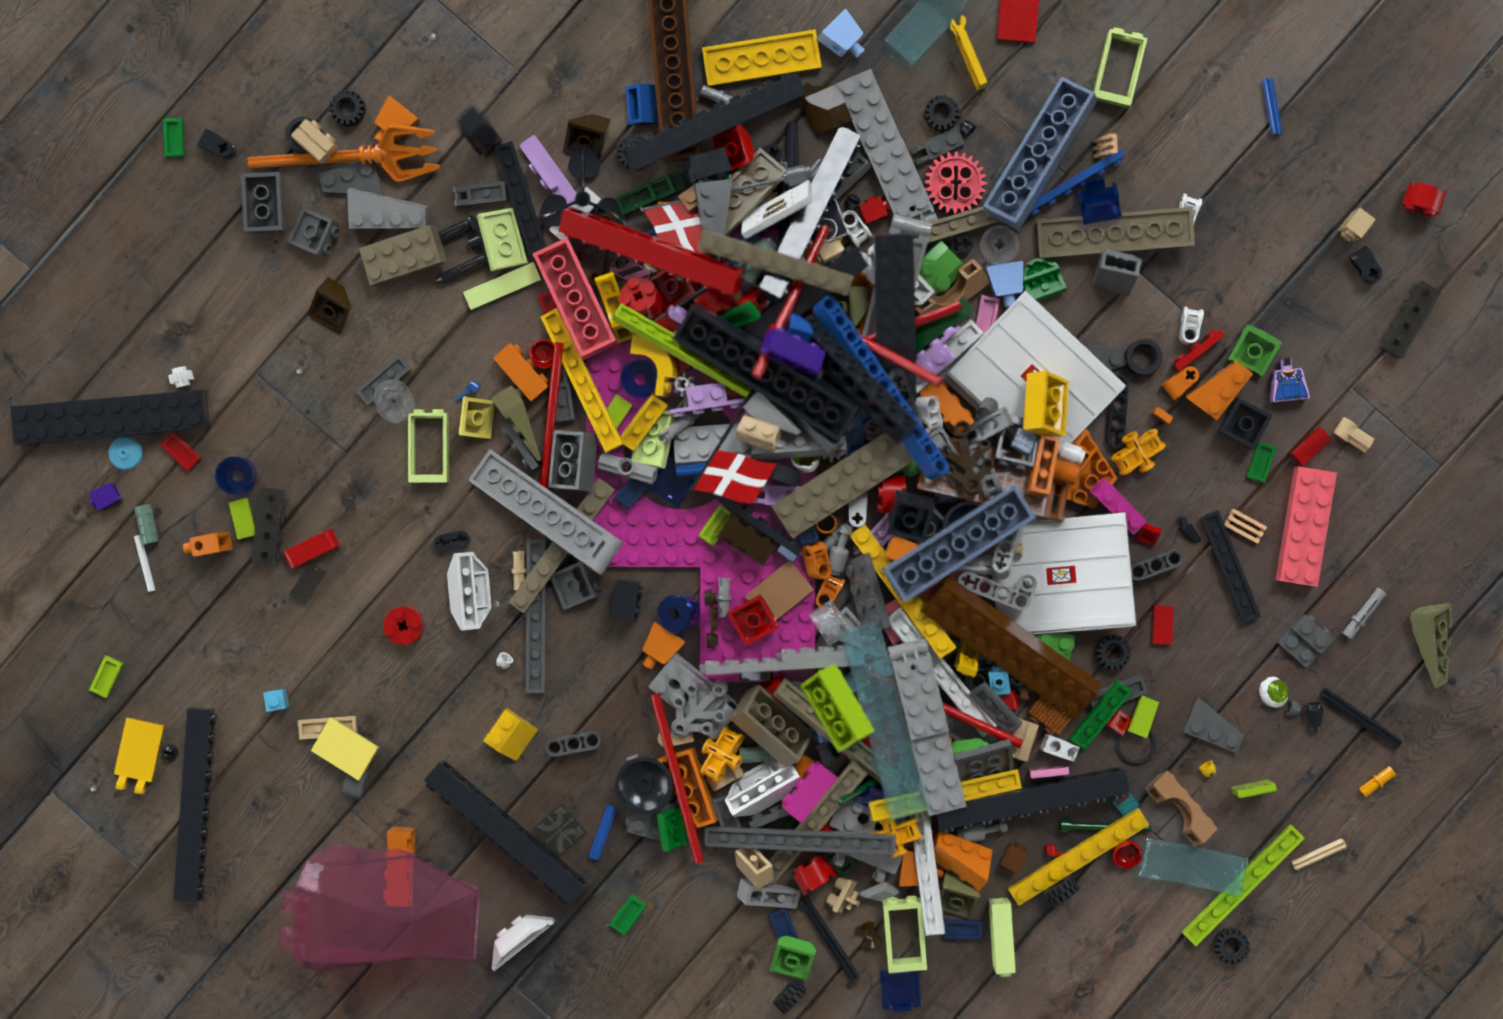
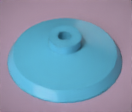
(125, 453)

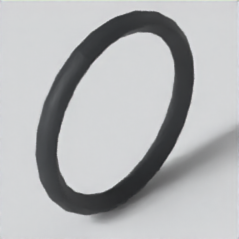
(1140, 761)

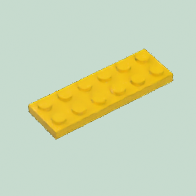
(761, 58)

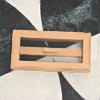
(1098, 148)
(1259, 533)

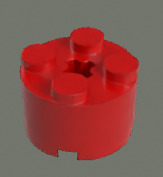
(1423, 199)
(642, 297)
(715, 300)
(886, 492)
(393, 628)
(814, 874)

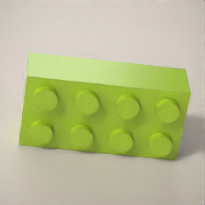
(837, 708)

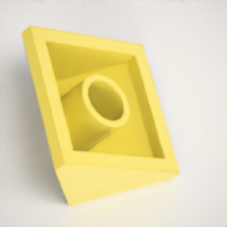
(476, 417)

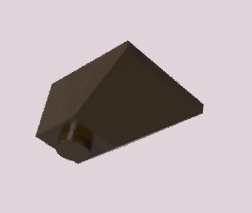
(826, 109)
(587, 130)
(330, 305)

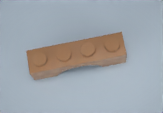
(969, 282)
(1196, 824)

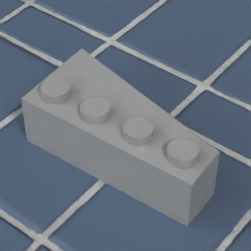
(380, 211)

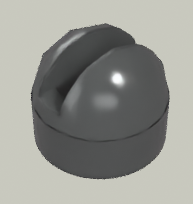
(1293, 708)

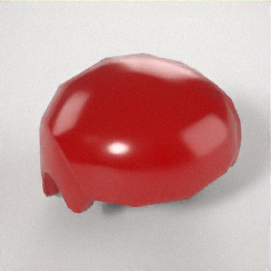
(541, 353)
(1127, 854)

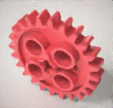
(972, 183)

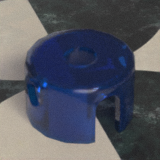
(628, 375)
(225, 479)
(687, 616)

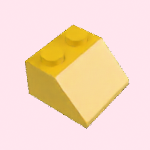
(510, 734)

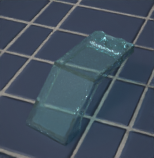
(923, 27)
(1194, 866)

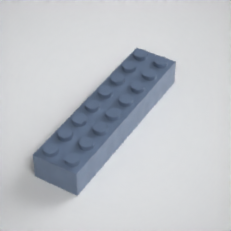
(1040, 153)
(958, 543)

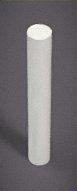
(144, 563)

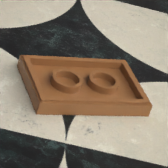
(782, 589)

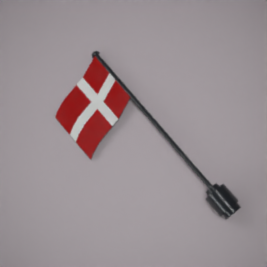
(732, 473)

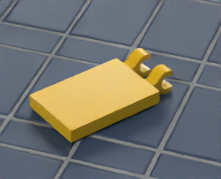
(968, 53)
(138, 753)

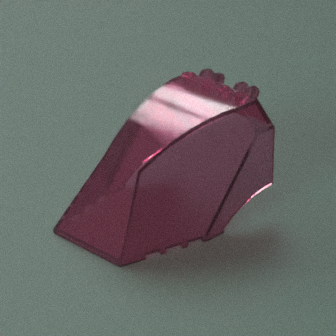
(378, 909)

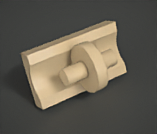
(847, 895)

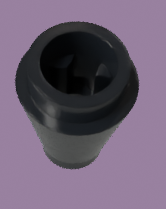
(1314, 715)

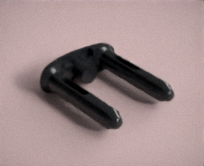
(474, 242)

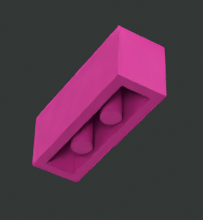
(1116, 503)
(808, 791)

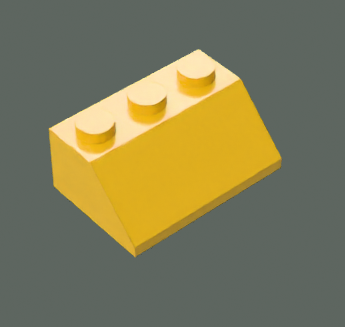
(1046, 404)

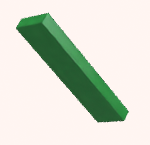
(1100, 714)

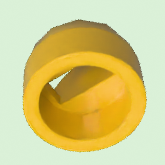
(1208, 768)

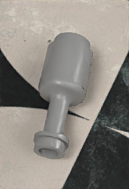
(839, 554)
(979, 831)

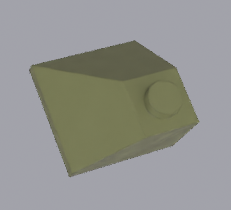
(853, 304)
(957, 896)

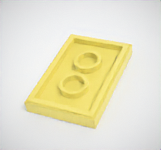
(345, 748)

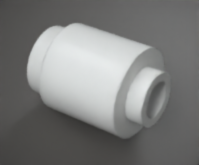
(1071, 453)

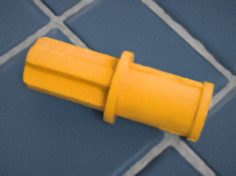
(1377, 781)

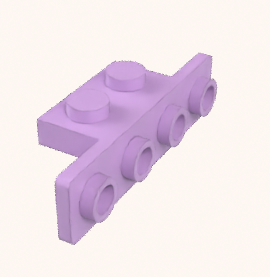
(548, 170)
(939, 353)
(705, 397)

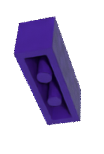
(793, 351)

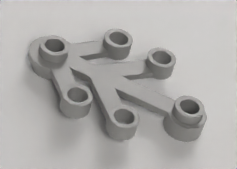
(696, 711)

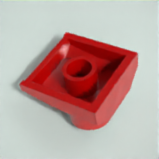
(737, 146)
(672, 289)
(753, 619)

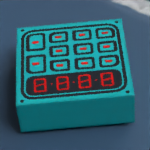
(1126, 804)

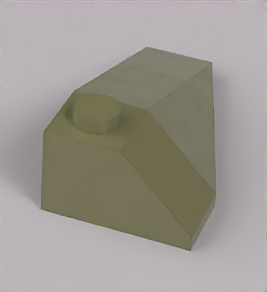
(514, 409)
(1431, 632)

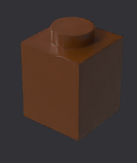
(1014, 857)

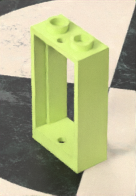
(1115, 99)
(420, 414)
(1002, 936)
(911, 963)

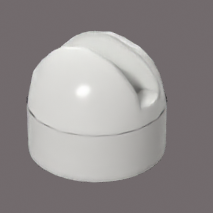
(504, 660)

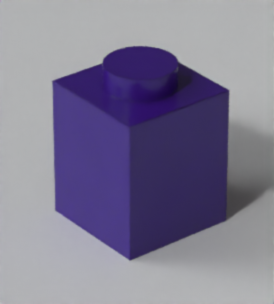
(105, 496)

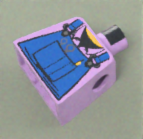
(1288, 383)

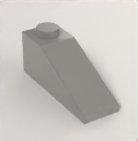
(768, 411)
(769, 895)

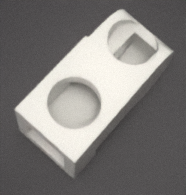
(1059, 747)

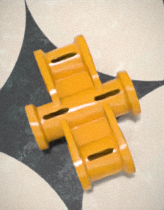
(1138, 452)
(718, 760)
(902, 832)

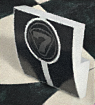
(834, 221)

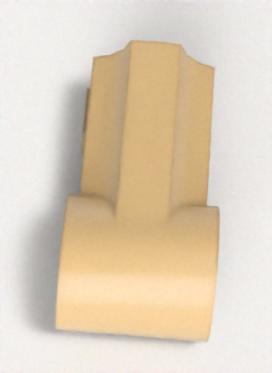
(1348, 432)

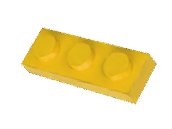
(643, 421)

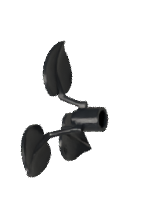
(581, 164)

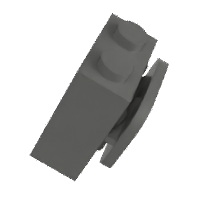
(1116, 272)

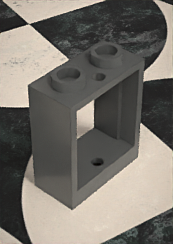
(1006, 461)

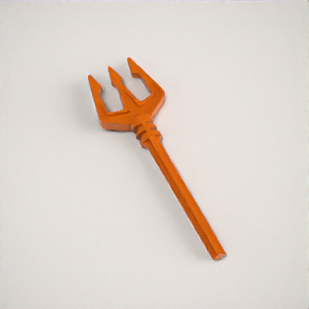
(385, 152)

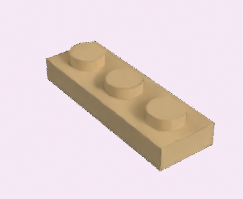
(313, 727)

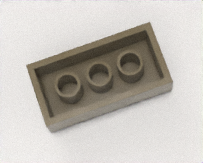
(403, 255)
(772, 726)

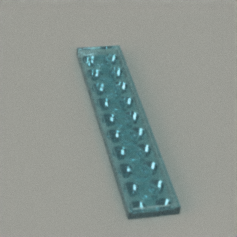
(883, 709)

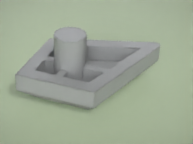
(880, 892)

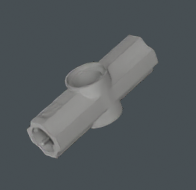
(638, 471)

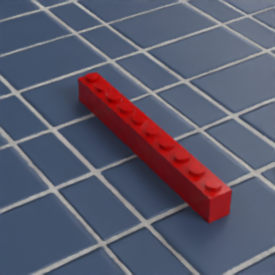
(651, 250)

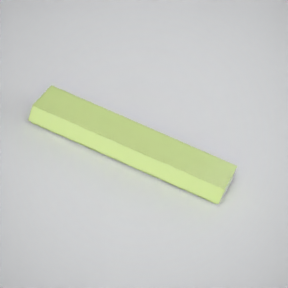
(502, 286)

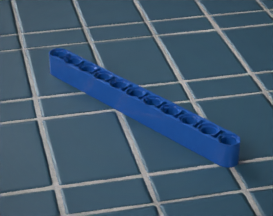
(919, 443)

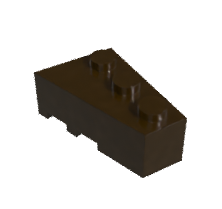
(744, 538)

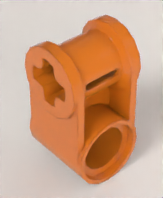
(1178, 384)
(817, 562)
(829, 589)

